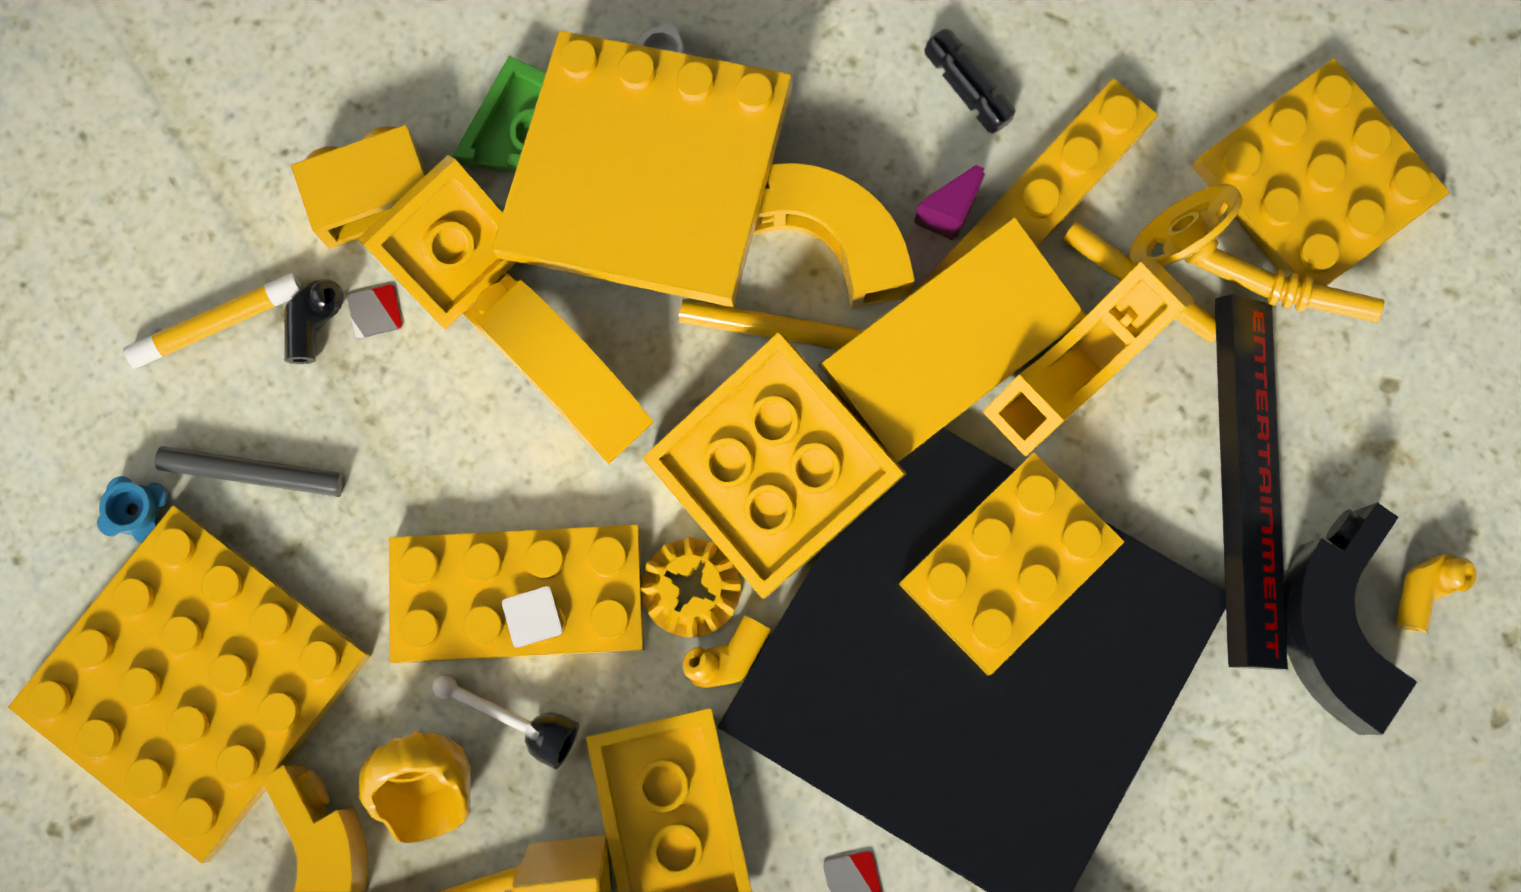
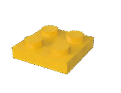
(440, 242)

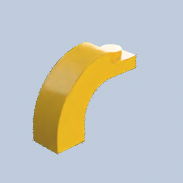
(847, 222)
(1088, 356)
(559, 366)
(327, 846)

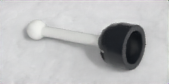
(547, 735)

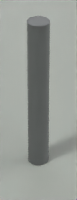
(249, 471)

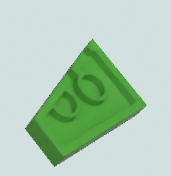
(503, 119)

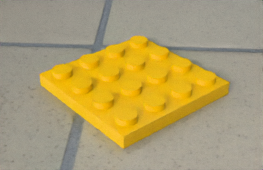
(189, 683)

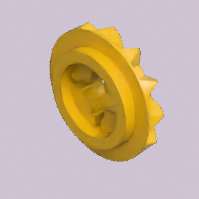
(699, 615)

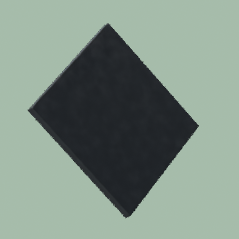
(972, 768)

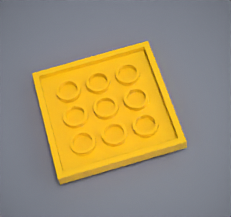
(644, 167)

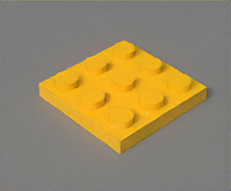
(1322, 177)
(773, 465)

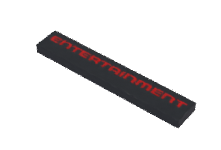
(1250, 484)

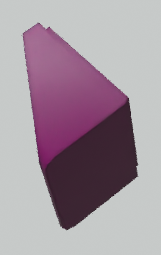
(949, 206)

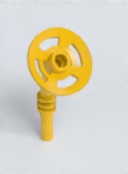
(1193, 236)

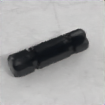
(969, 81)

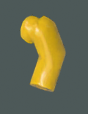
(1428, 583)
(728, 662)

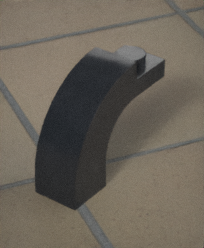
(1323, 626)

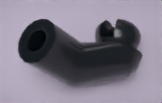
(306, 315)

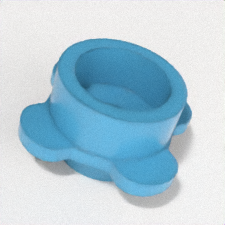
(115, 504)

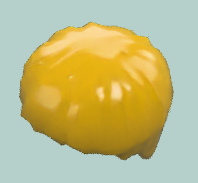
(417, 786)

